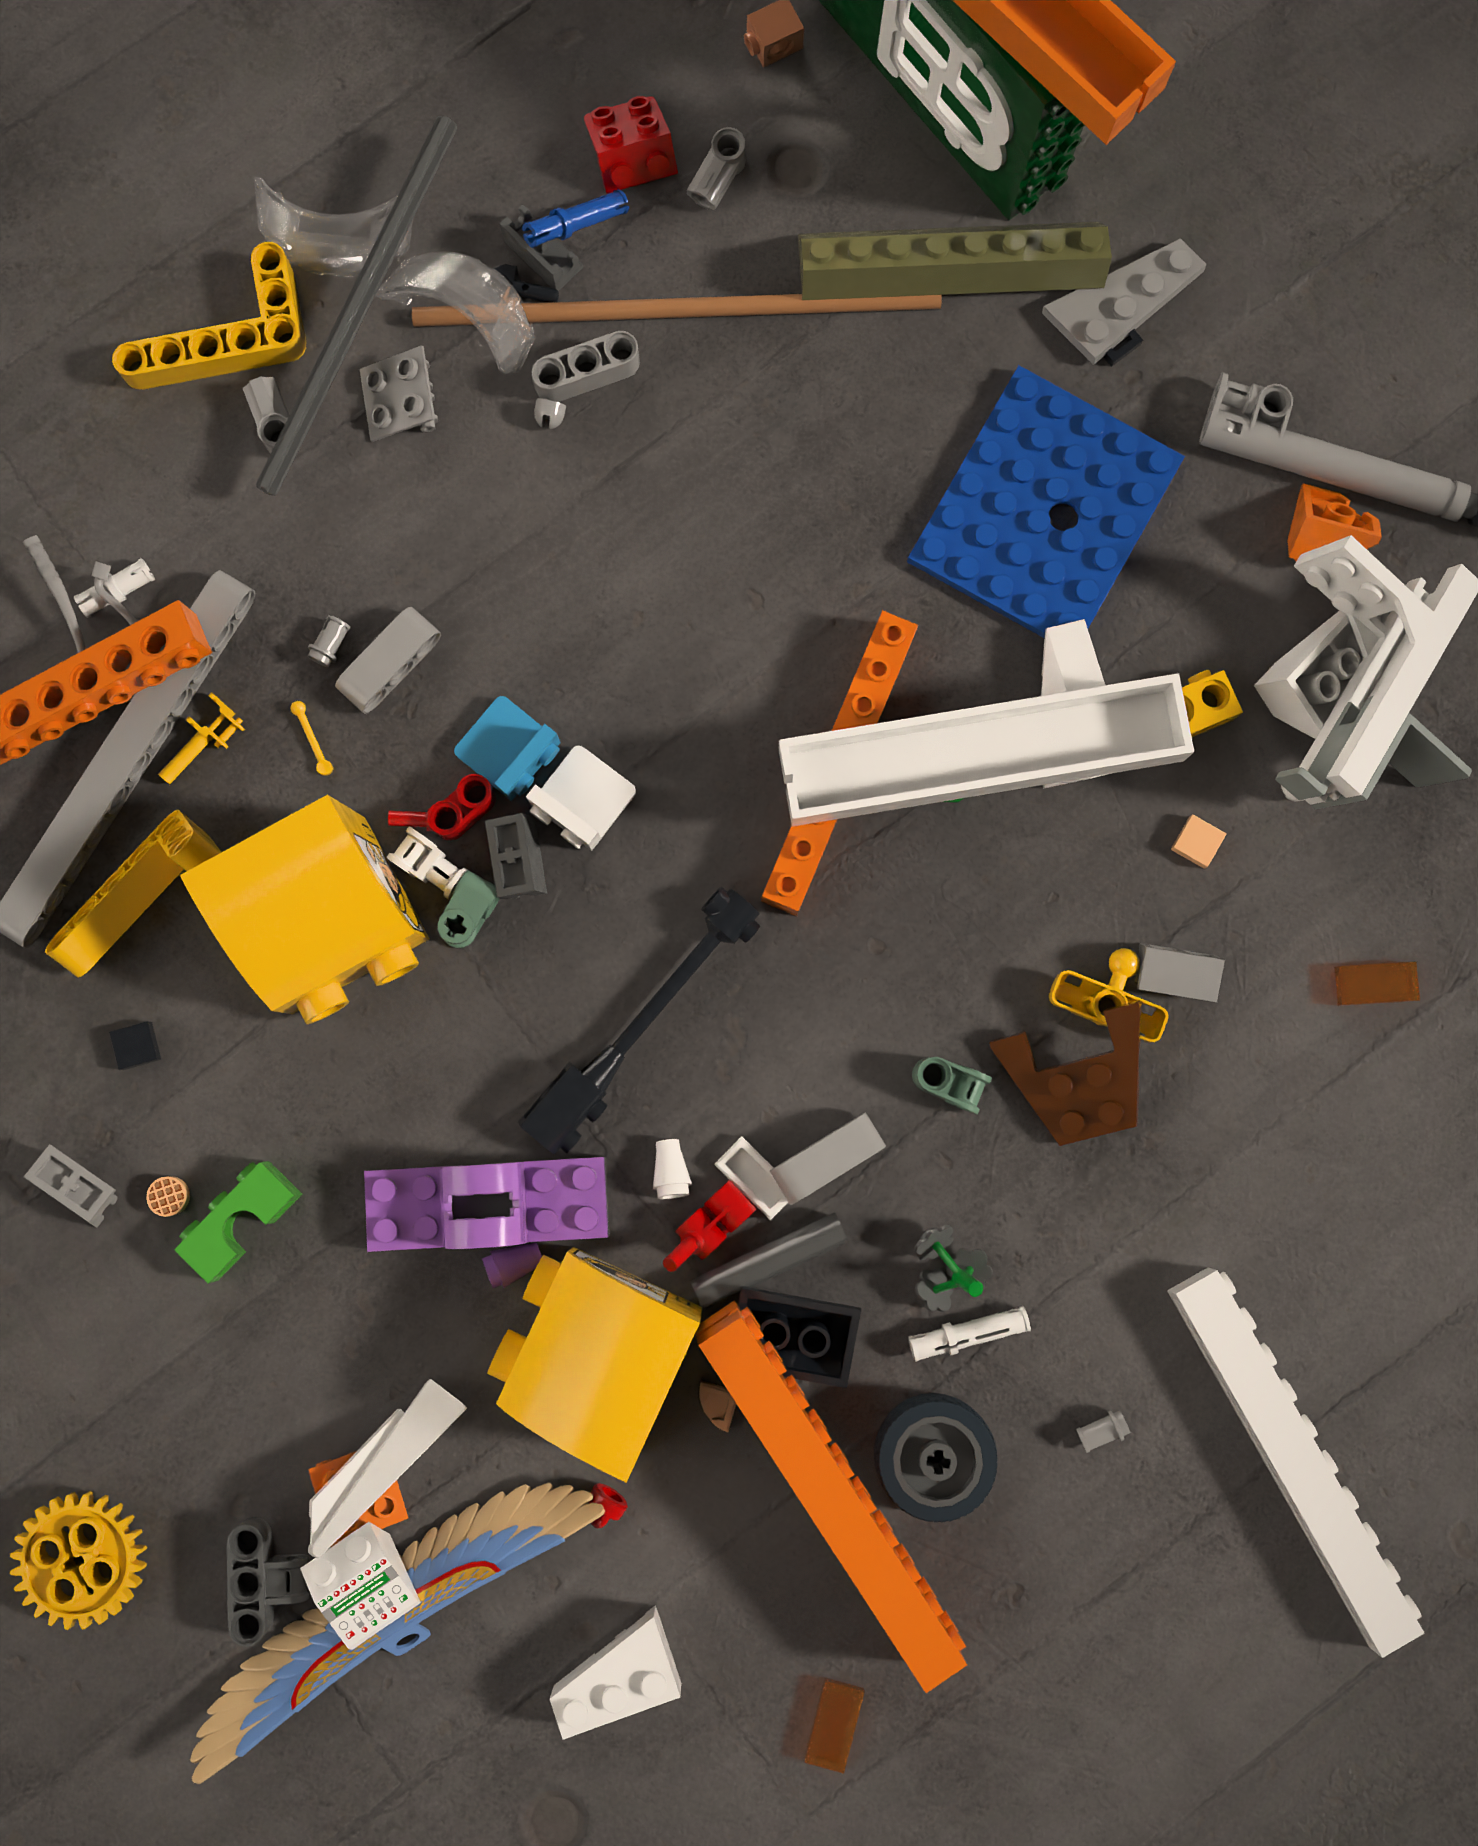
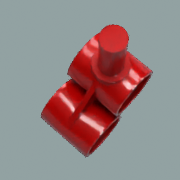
(456, 802)
(709, 1225)

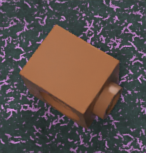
(774, 32)

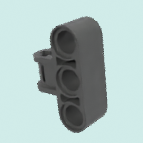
(277, 1575)

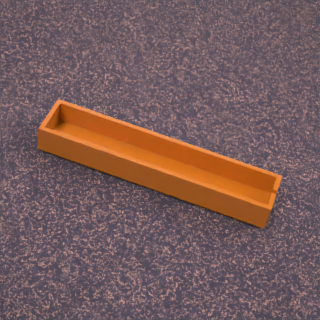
(1081, 54)
(833, 1501)

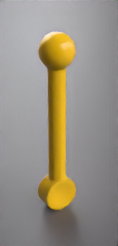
(323, 766)

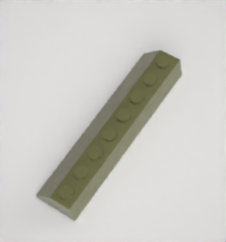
(954, 260)

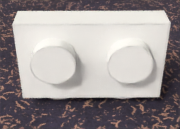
(582, 798)

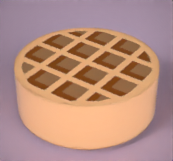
(168, 1196)

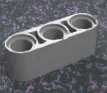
(596, 351)
(388, 660)
(827, 1158)

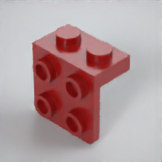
(631, 143)

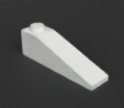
(1069, 665)
(1313, 675)

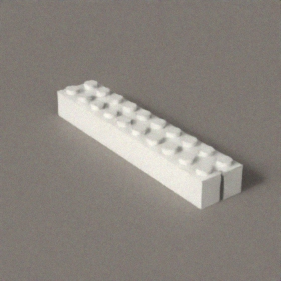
(985, 749)

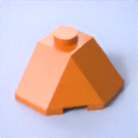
(1326, 517)

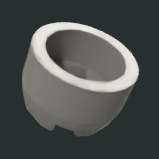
(549, 410)

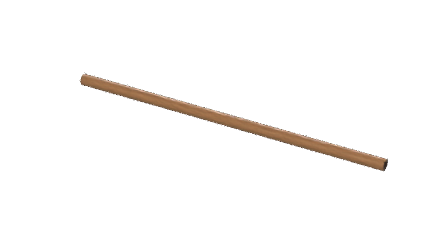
(683, 308)

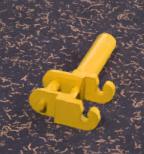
(200, 741)

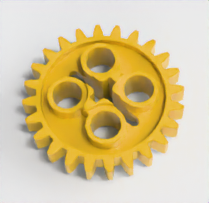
(44, 1573)

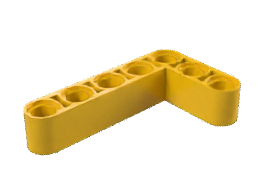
(227, 337)
(129, 891)

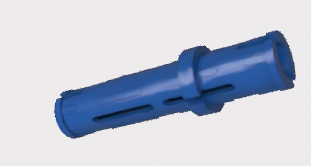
(563, 222)

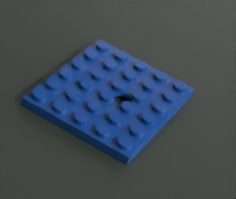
(994, 519)

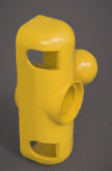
(1085, 998)

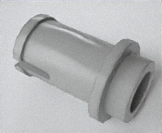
(328, 641)
(1103, 1431)

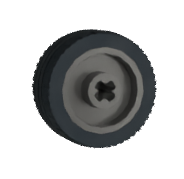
(939, 1488)

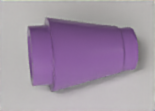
(511, 1263)

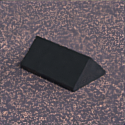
(809, 1334)

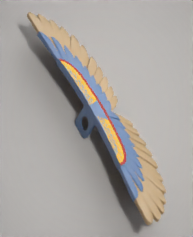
(442, 1569)

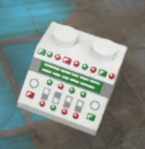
(360, 1584)

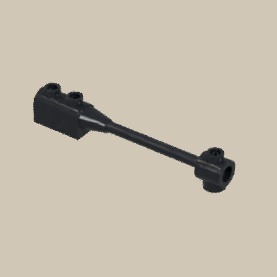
(579, 1093)

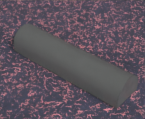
(769, 1260)

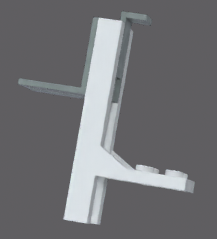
(1373, 715)

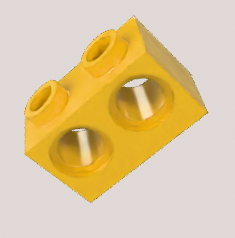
(1203, 717)

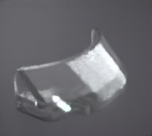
(319, 240)
(475, 292)

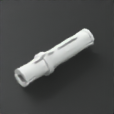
(977, 1331)

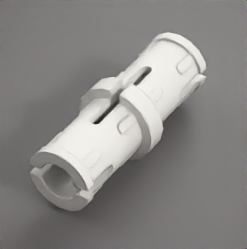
(117, 586)

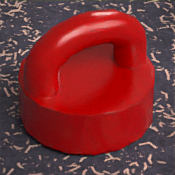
(612, 1501)

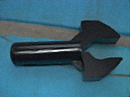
(526, 289)

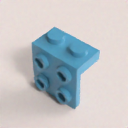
(507, 747)

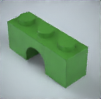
(211, 1244)

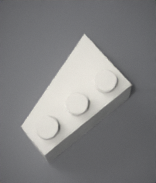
(619, 1680)

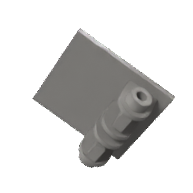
(398, 394)

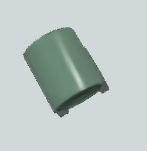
(471, 902)
(958, 1084)

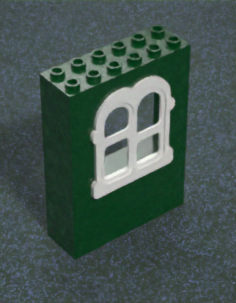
(969, 94)

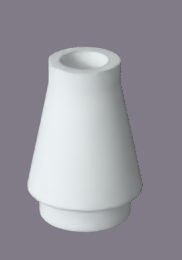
(670, 1172)

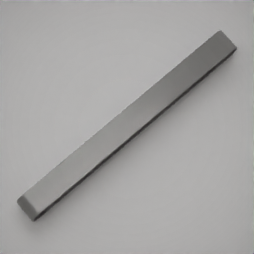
(116, 771)

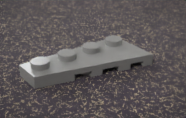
(1104, 316)

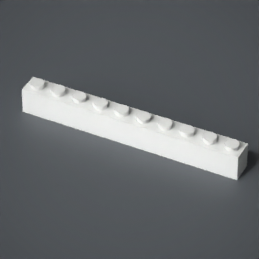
(1296, 1462)

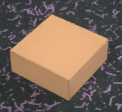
(1198, 841)

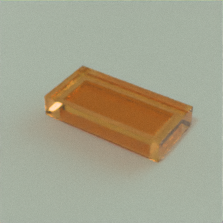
(1377, 983)
(834, 1725)

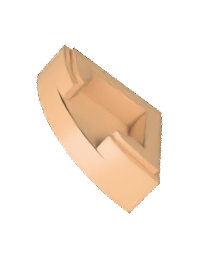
(717, 1404)

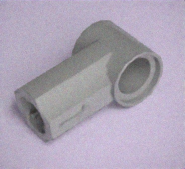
(718, 170)
(267, 408)

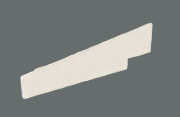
(379, 1464)

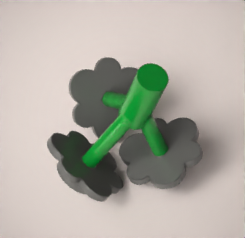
(967, 1270)

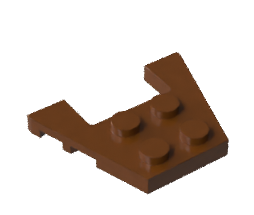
(1086, 1094)

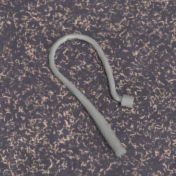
(58, 590)

